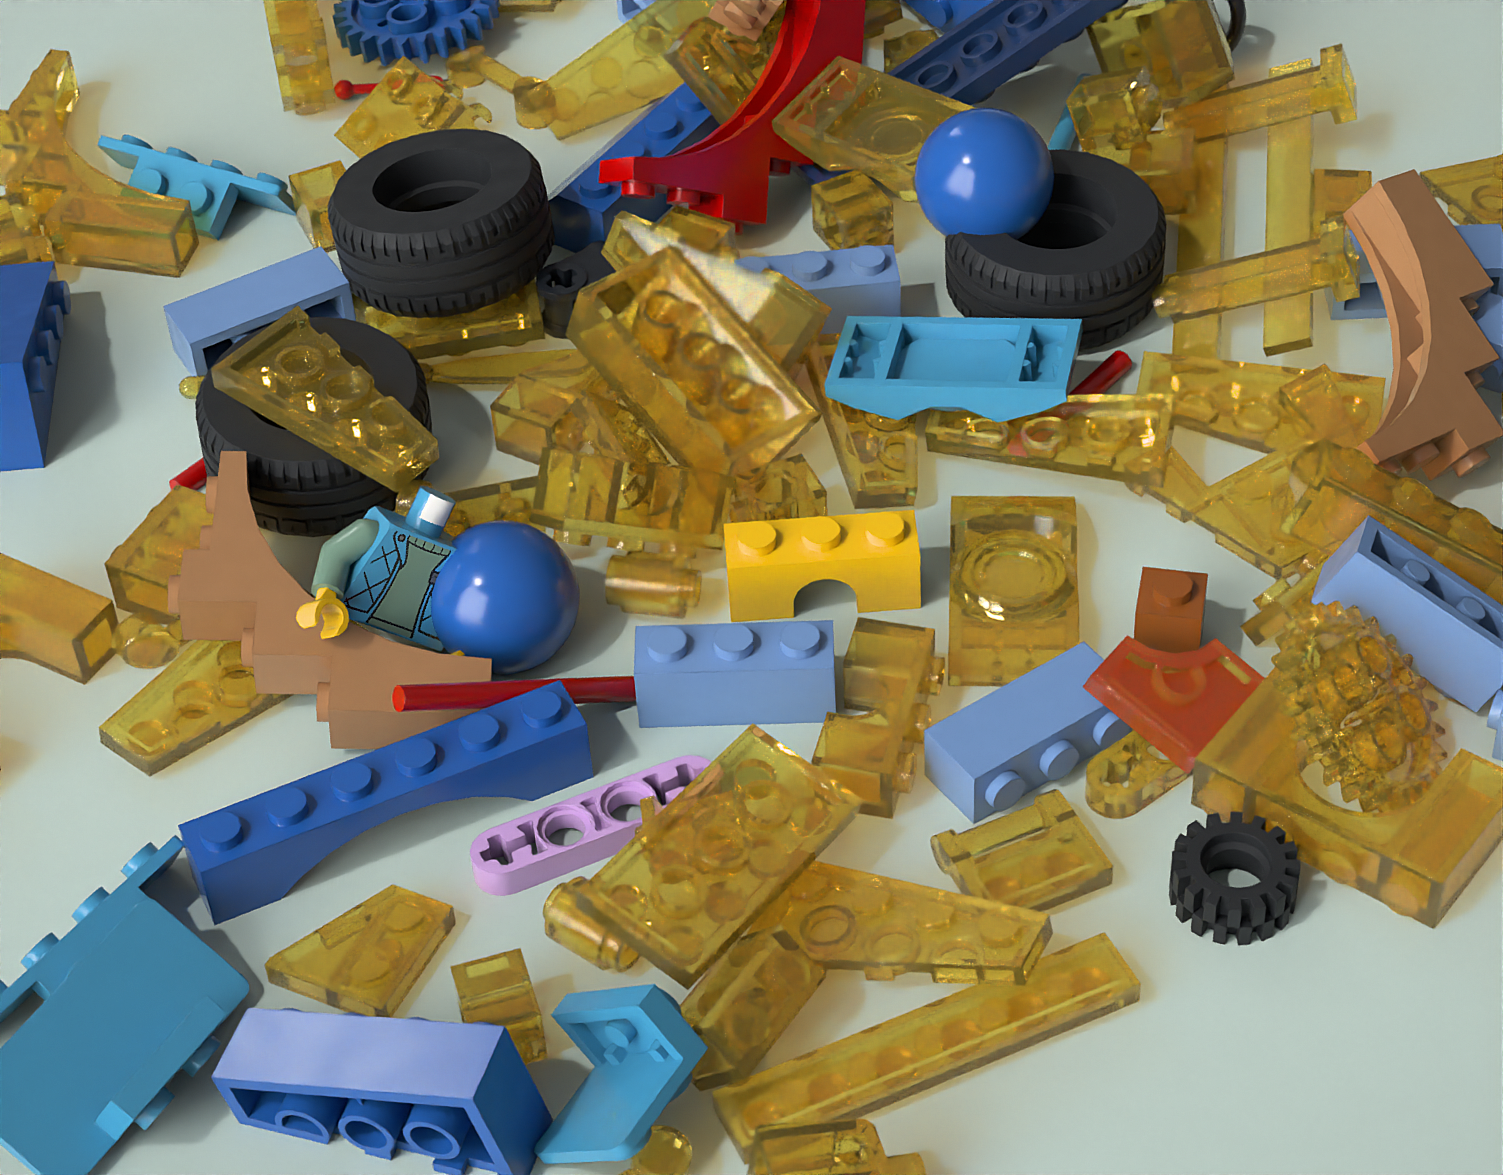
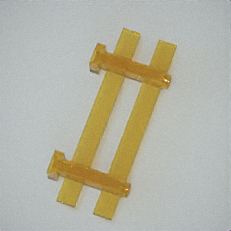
(1292, 261)

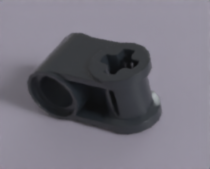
(569, 277)

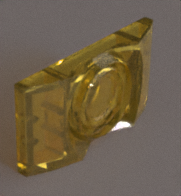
(865, 123)
(1010, 586)

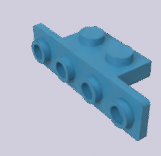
(209, 188)
(96, 917)

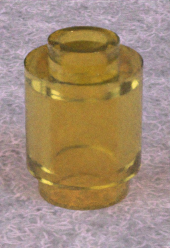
(653, 584)
(580, 933)

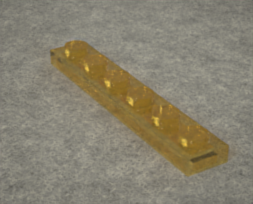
(931, 1044)

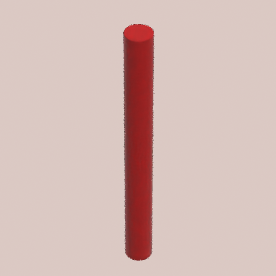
(488, 693)

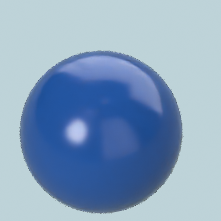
(984, 174)
(505, 596)

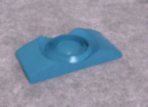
(954, 365)

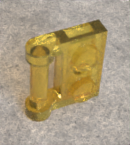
(1031, 872)

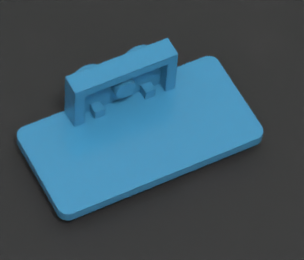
(113, 1042)

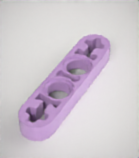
(584, 812)

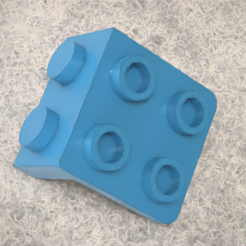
(640, 1062)

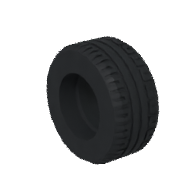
(441, 223)
(1085, 259)
(292, 481)

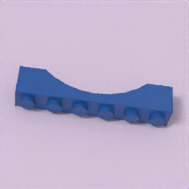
(269, 841)

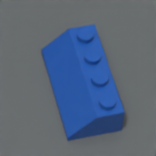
(586, 209)

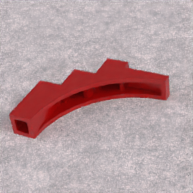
(732, 166)

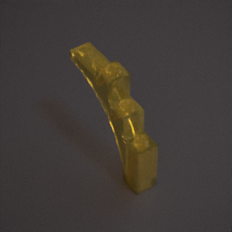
(300, 55)
(82, 210)

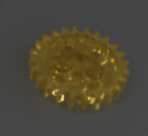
(1334, 668)

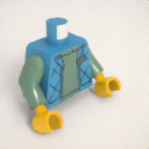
(384, 571)

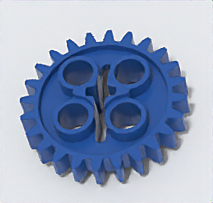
(411, 26)

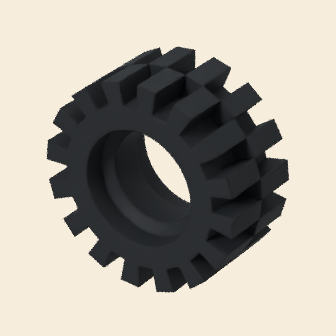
(1234, 908)

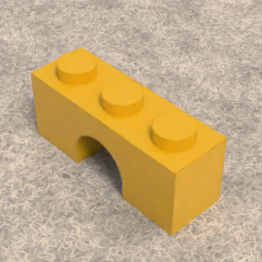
(778, 557)

